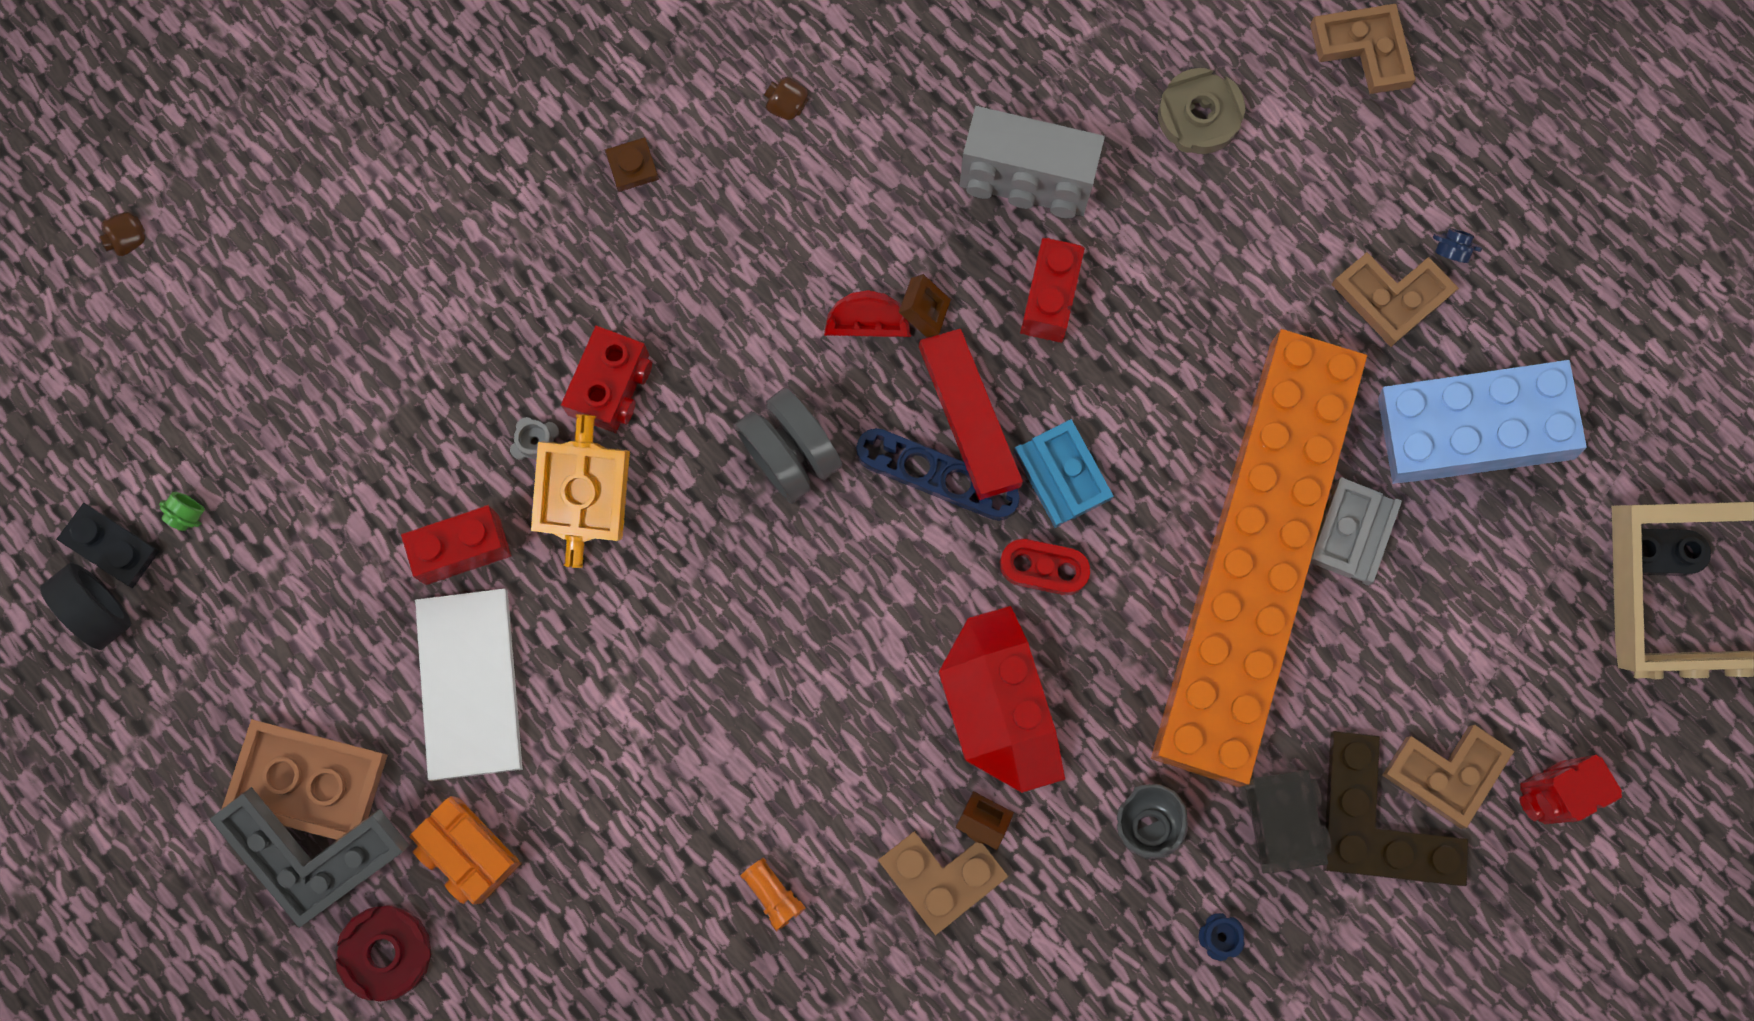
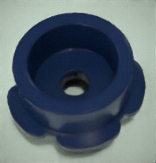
(1234, 939)

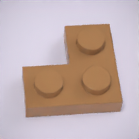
(1372, 35)
(1393, 306)
(1454, 785)
(940, 892)

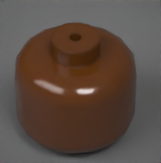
(786, 98)
(122, 233)

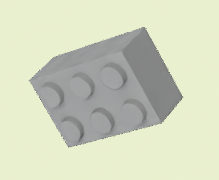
(1030, 162)

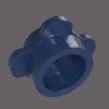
(1456, 245)

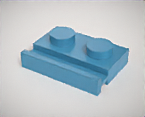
(1063, 473)

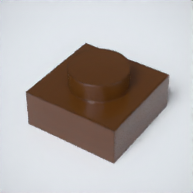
(631, 164)
(924, 305)
(984, 820)

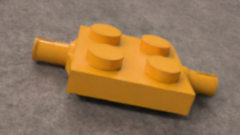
(580, 490)

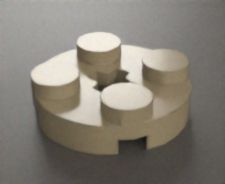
(1212, 92)

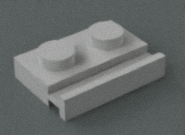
(1355, 531)

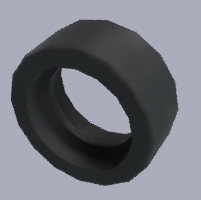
(85, 606)

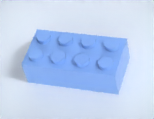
(1481, 422)

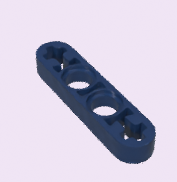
(934, 481)

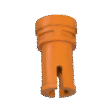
(778, 901)

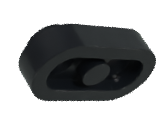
(1667, 552)

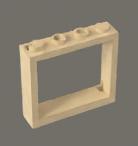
(1629, 592)

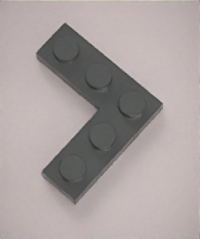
(293, 878)

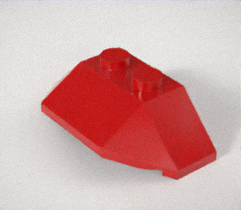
(1001, 703)

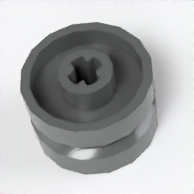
(793, 441)

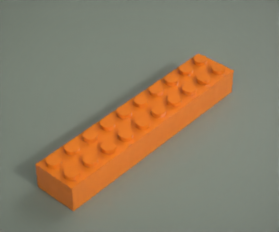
(1259, 559)

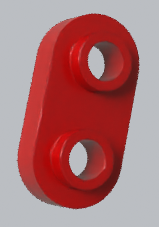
(1044, 562)

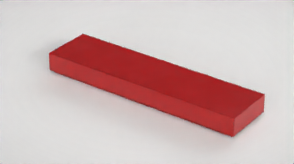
(970, 414)

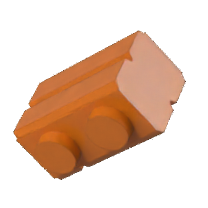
(463, 851)

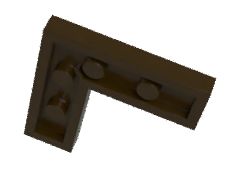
(1352, 824)

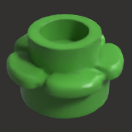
(181, 511)

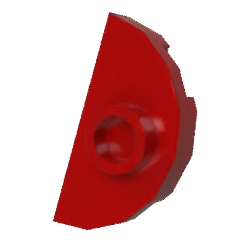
(867, 315)

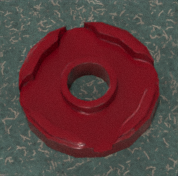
(410, 959)

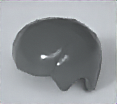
(1158, 838)

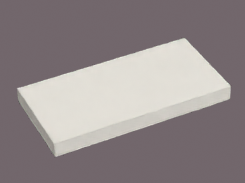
(468, 685)

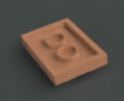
(307, 778)

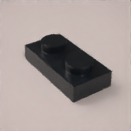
(108, 545)

